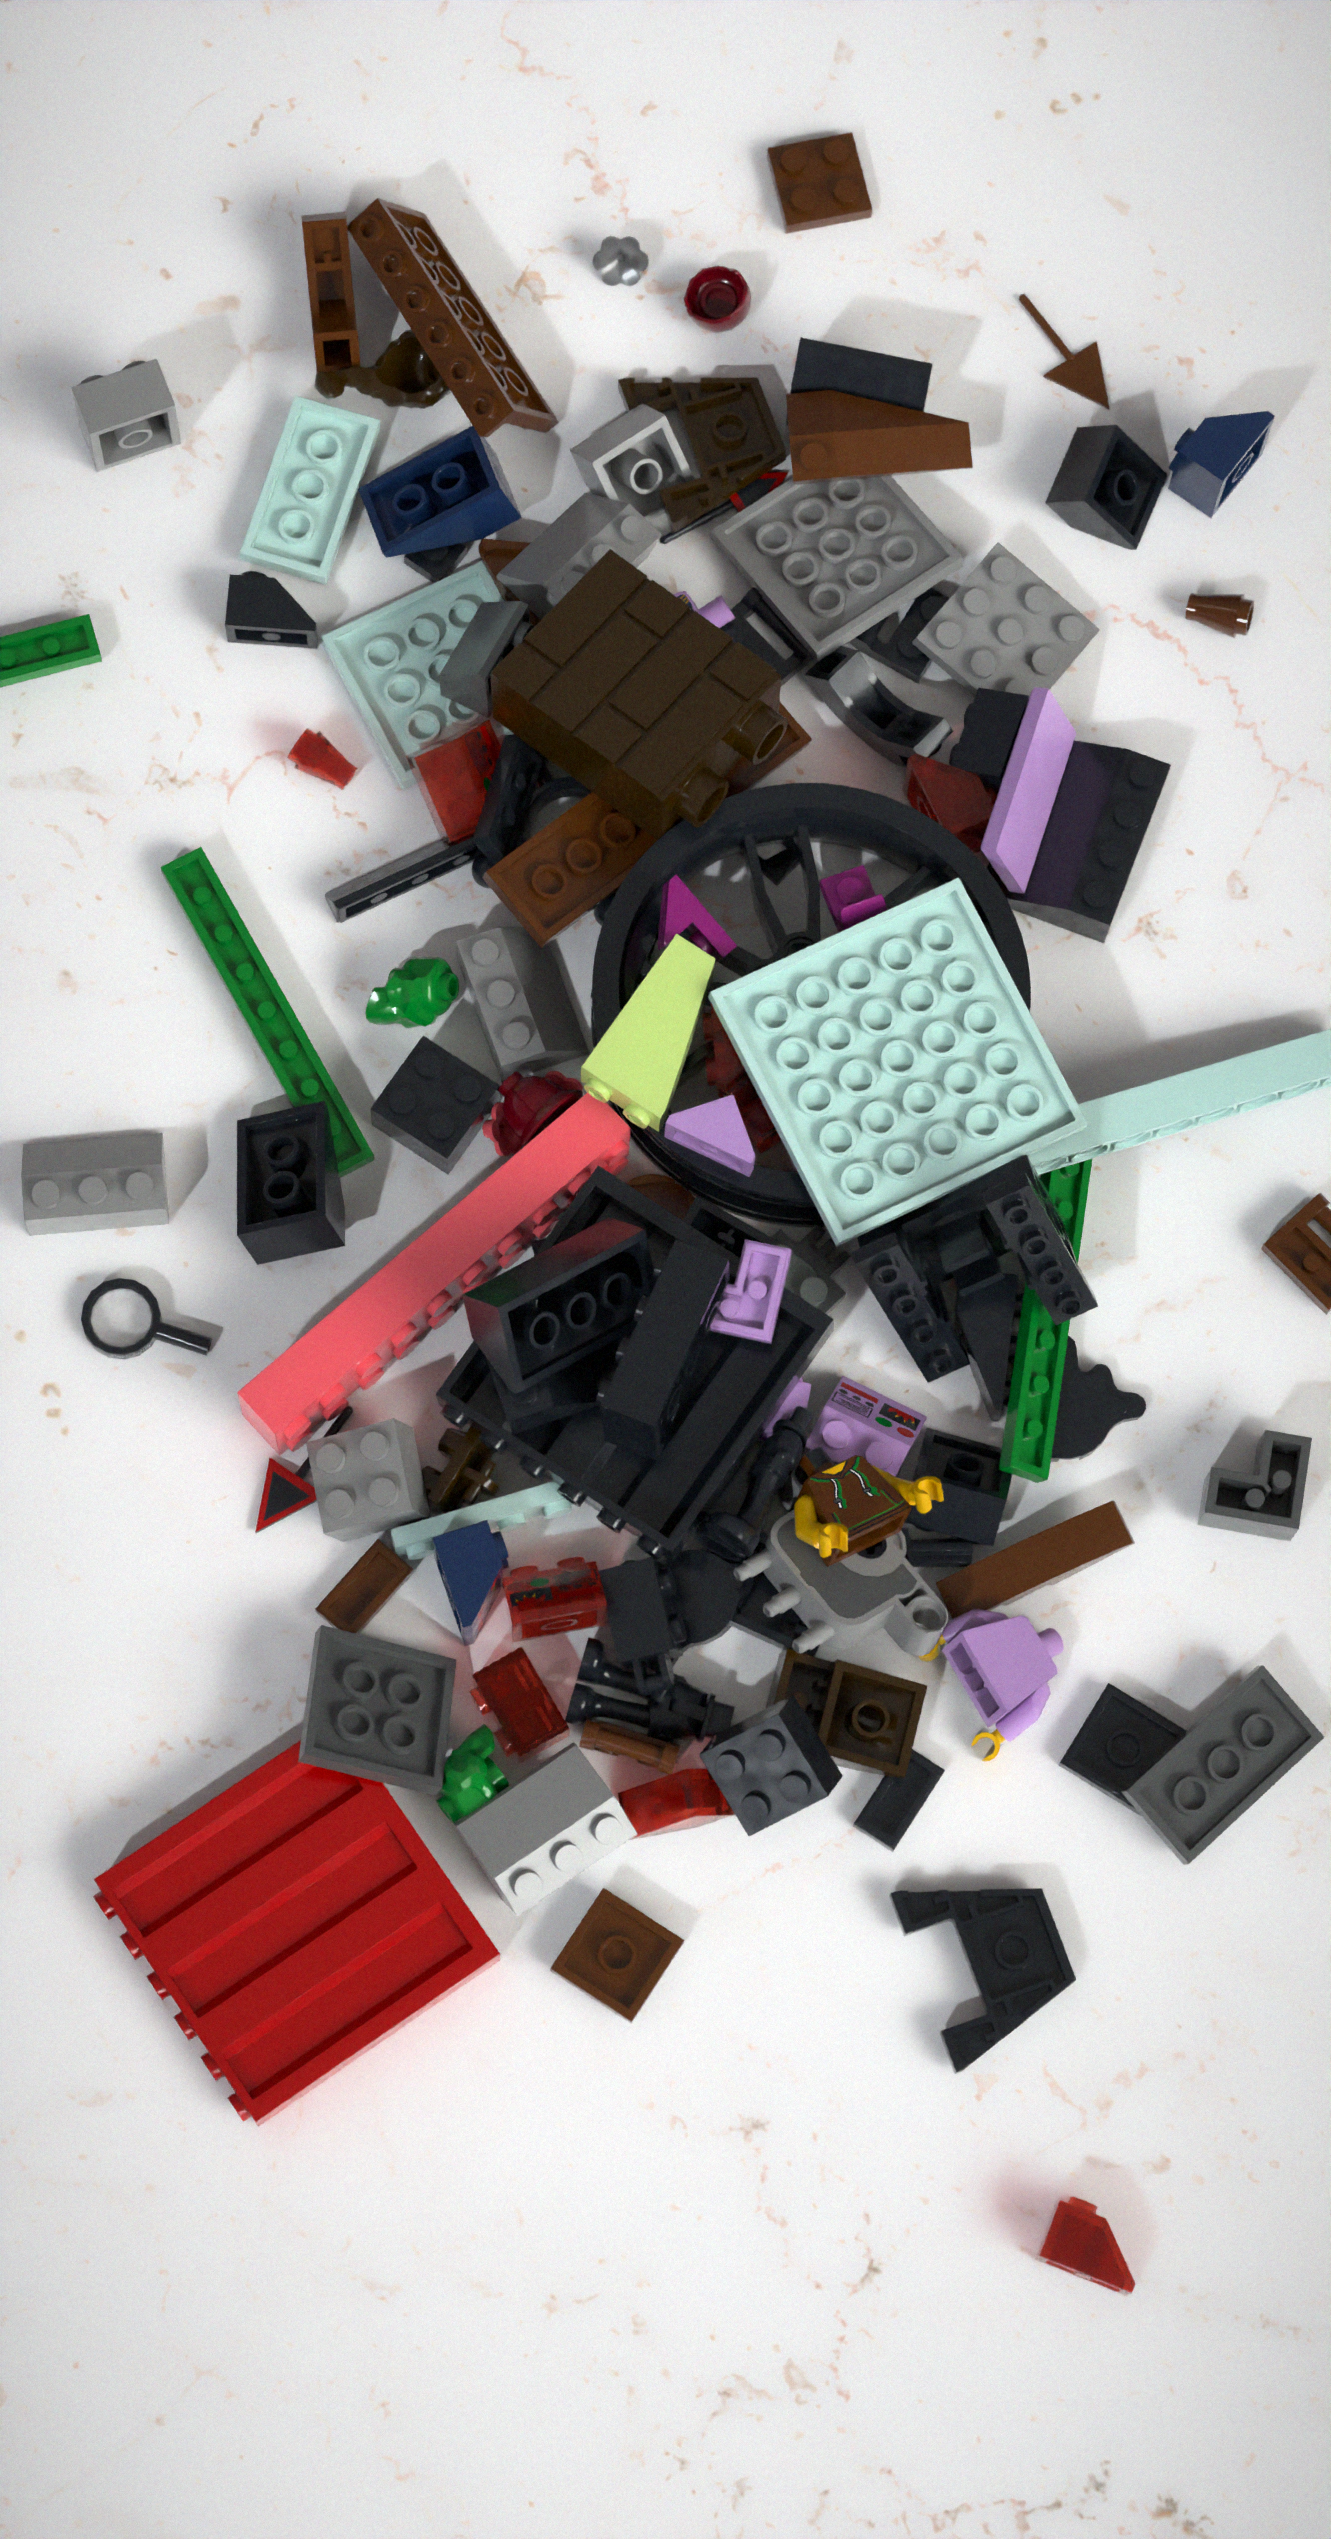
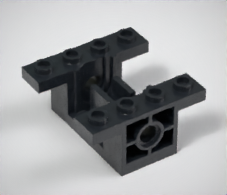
(962, 1240)

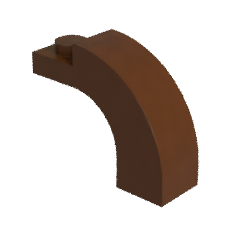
(330, 291)

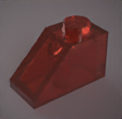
(674, 1803)
(1084, 2246)

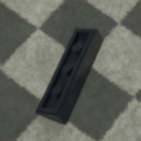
(401, 877)

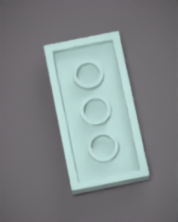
(310, 490)

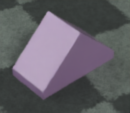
(715, 1132)

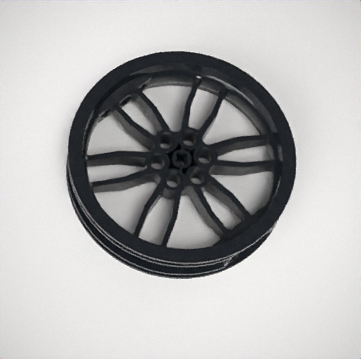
(742, 824)

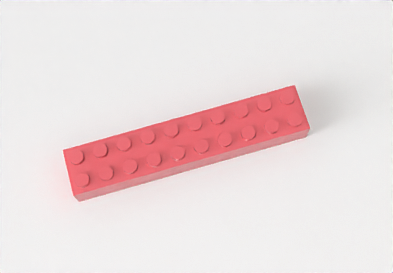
(432, 1274)

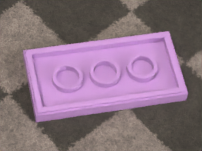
(1028, 790)

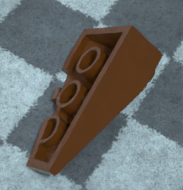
(862, 438)

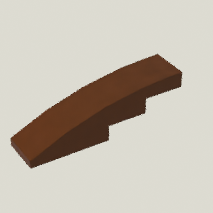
(1037, 1561)

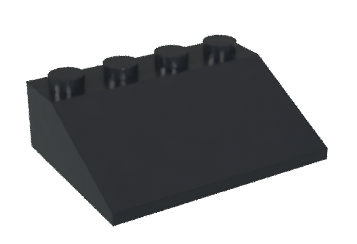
(1091, 839)

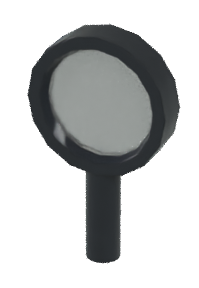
(125, 1321)

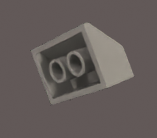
(573, 546)
(519, 1001)
(94, 1184)
(545, 1829)

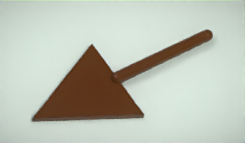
(1080, 372)

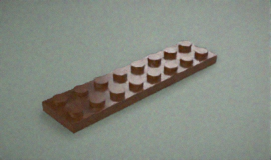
(593, 848)

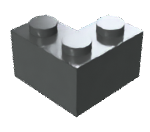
(1264, 1501)

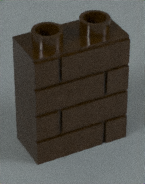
(639, 698)

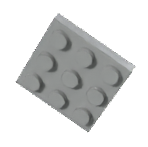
(1005, 629)

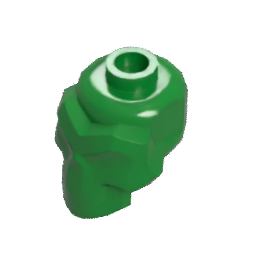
(414, 993)
(470, 1776)

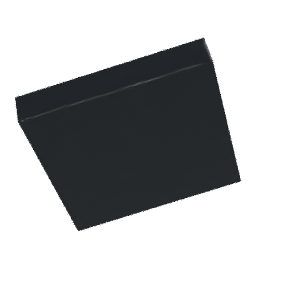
(1118, 1743)

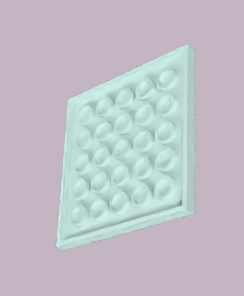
(897, 1061)

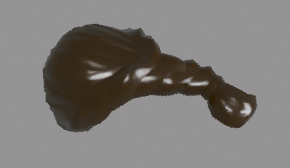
(398, 378)

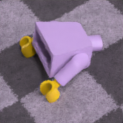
(1001, 1668)

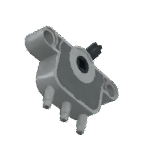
(858, 1593)

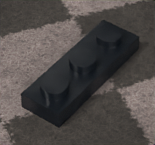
(507, 799)

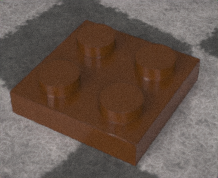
(819, 182)
(617, 1955)

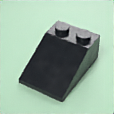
(288, 1184)

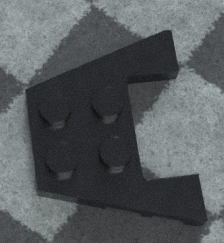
(1010, 1953)

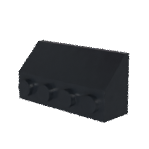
(561, 1303)

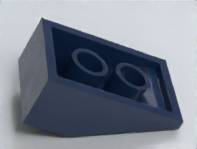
(441, 497)

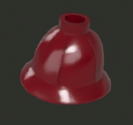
(534, 1104)

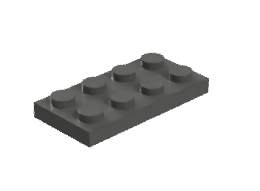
(1222, 1764)

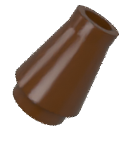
(1221, 612)

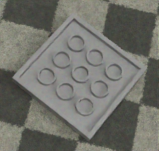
(836, 556)

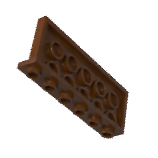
(449, 319)

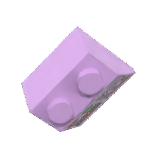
(867, 1426)

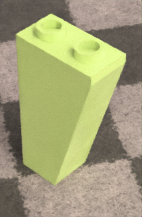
(651, 1036)

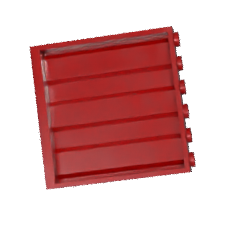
(294, 1927)

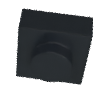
(437, 562)

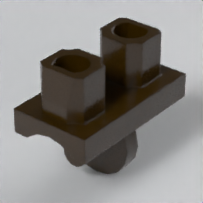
(465, 1473)

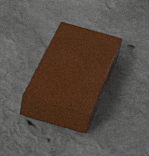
(365, 1589)

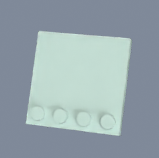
(395, 664)

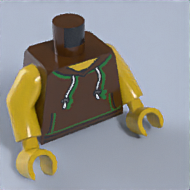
(855, 1504)

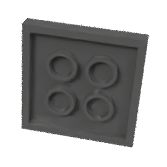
(377, 1710)

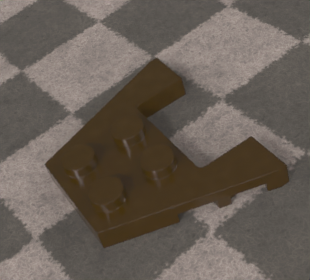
(726, 432)

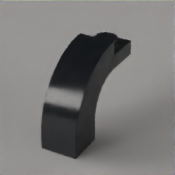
(873, 711)

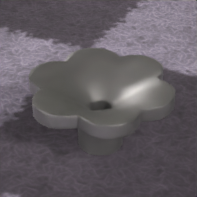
(620, 261)

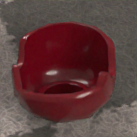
(717, 298)

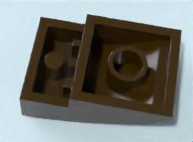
(857, 1712)

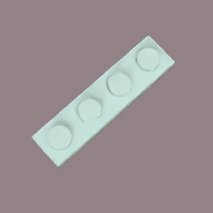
(502, 1512)

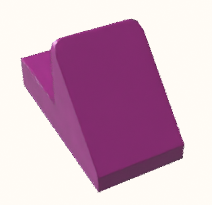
(851, 897)
(682, 911)

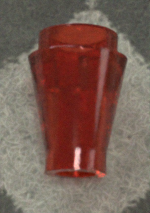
(321, 759)

